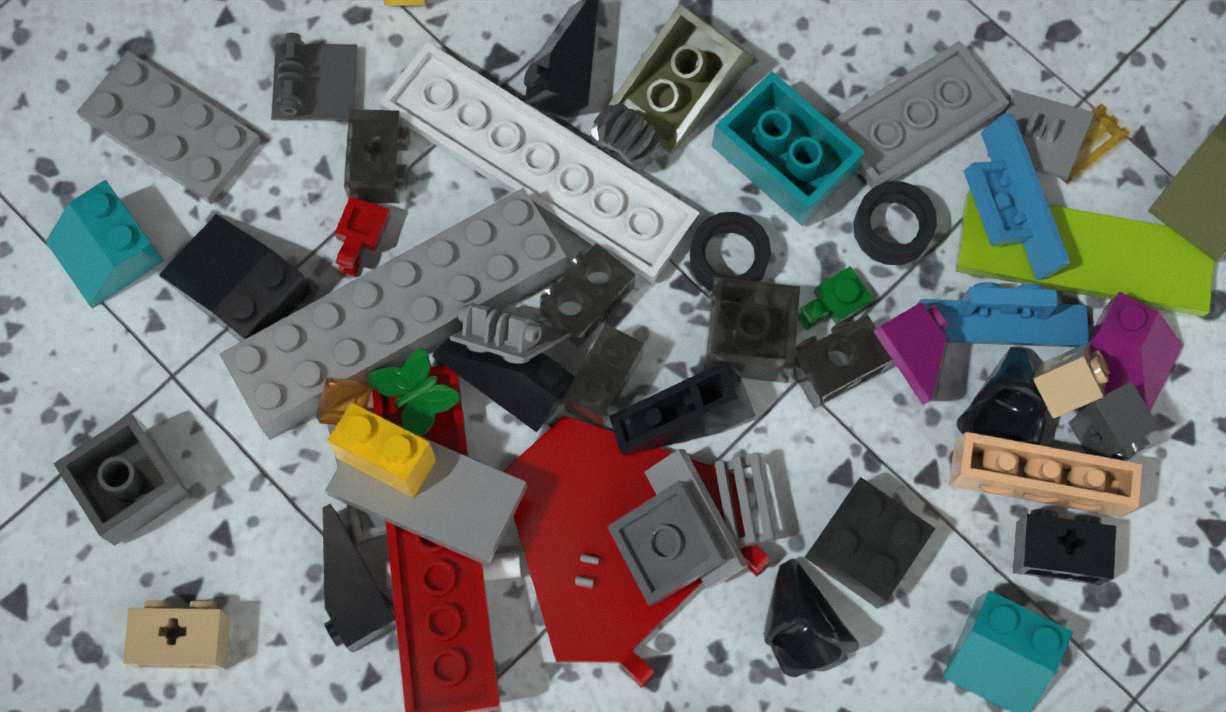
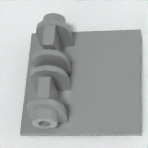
(505, 333)

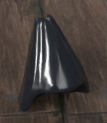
(1008, 403)
(804, 626)

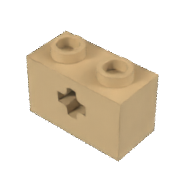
(1072, 380)
(150, 643)

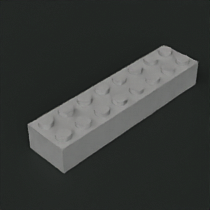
(395, 310)

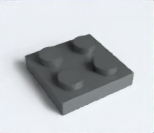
(667, 543)

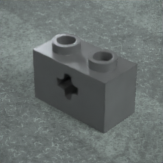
(1115, 424)

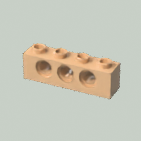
(1046, 475)

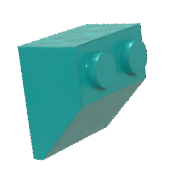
(101, 244)
(1006, 653)

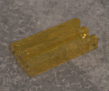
(1107, 124)

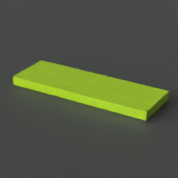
(1105, 259)

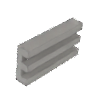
(737, 465)

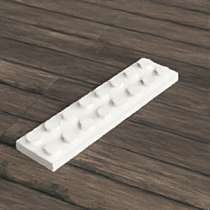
(529, 150)

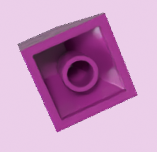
(1135, 346)
(917, 347)

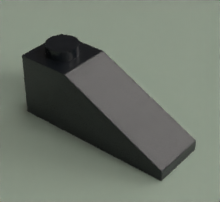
(562, 69)
(525, 390)
(684, 411)
(350, 592)

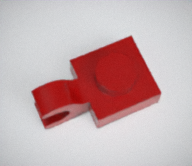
(359, 228)

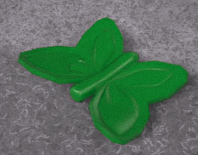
(416, 391)

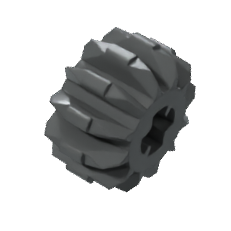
(626, 137)

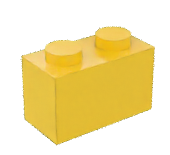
(382, 450)

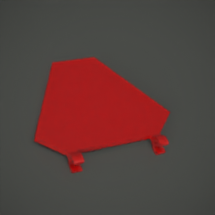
(572, 495)

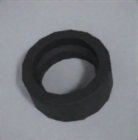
(905, 195)
(729, 223)

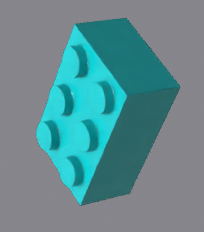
(787, 148)

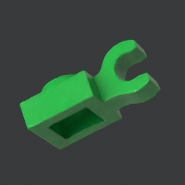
(836, 297)

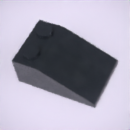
(236, 279)

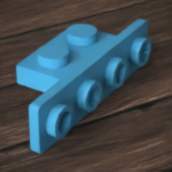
(1013, 199)
(1013, 317)

